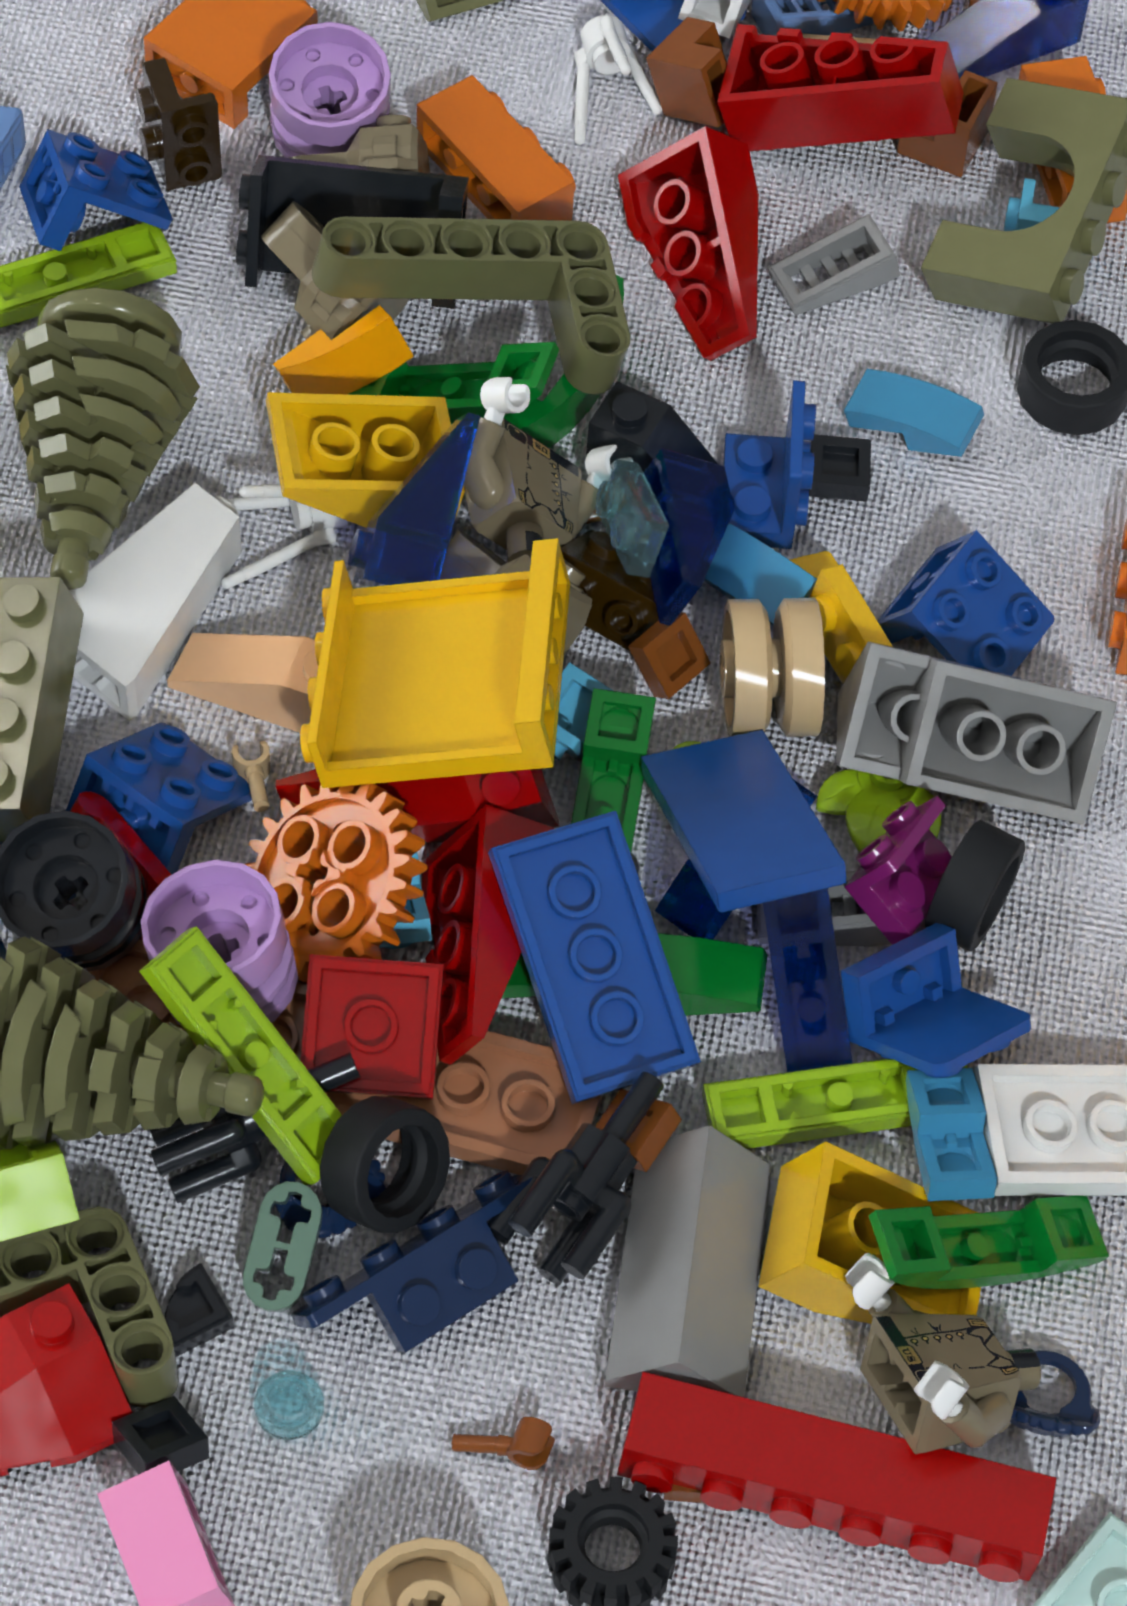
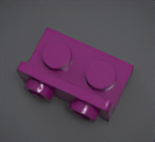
(901, 870)

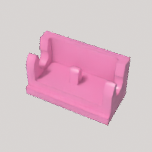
(164, 1541)

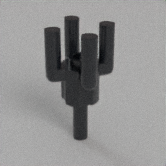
(228, 1132)
(582, 1186)

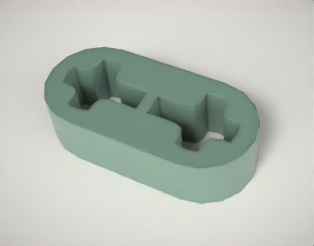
(266, 1242)

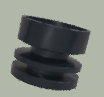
(65, 855)

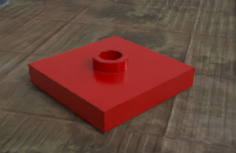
(380, 1015)

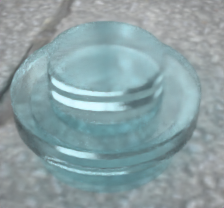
(289, 1405)

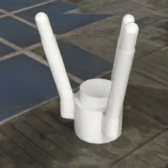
(607, 52)
(319, 524)

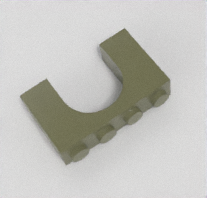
(1040, 267)

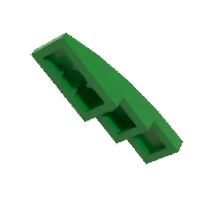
(706, 973)

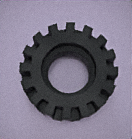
(618, 1507)

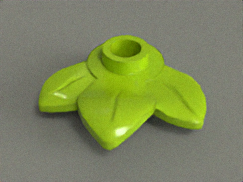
(867, 802)

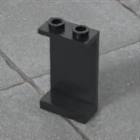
(334, 192)

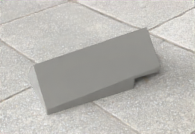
(972, 732)
(691, 1265)

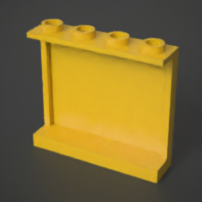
(438, 675)

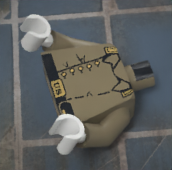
(522, 487)
(937, 1372)

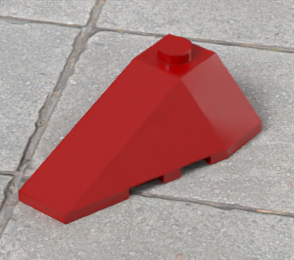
(700, 225)
(449, 802)
(471, 926)
(55, 1384)

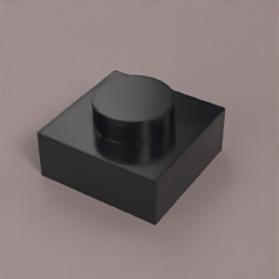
(841, 467)
(160, 1435)

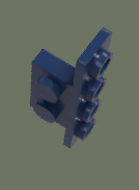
(430, 1277)

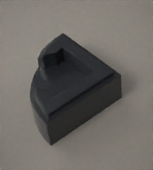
(196, 1311)

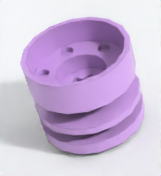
(326, 88)
(239, 919)

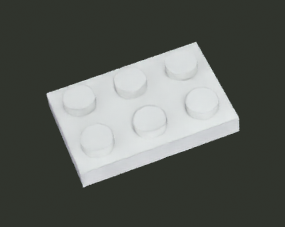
(1056, 1128)

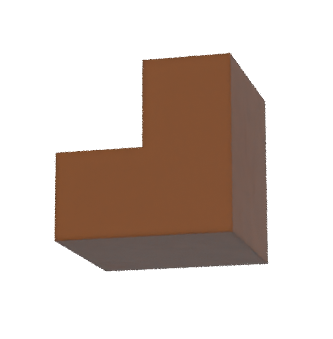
(690, 72)
(955, 151)

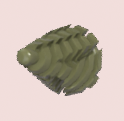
(95, 411)
(94, 1061)

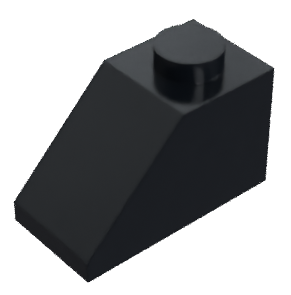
(641, 428)

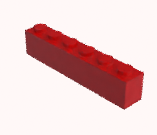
(837, 1478)

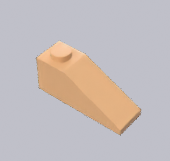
(250, 674)

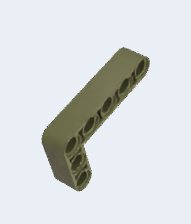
(490, 261)
(99, 1285)

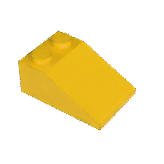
(351, 449)
(825, 1228)

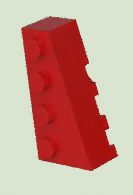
(836, 90)

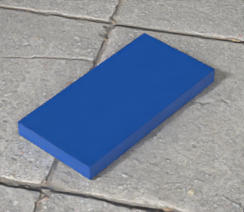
(743, 821)
(593, 956)

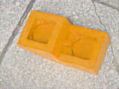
(347, 361)

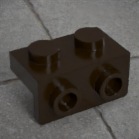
(179, 131)
(620, 602)

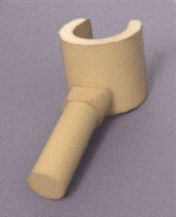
(254, 773)

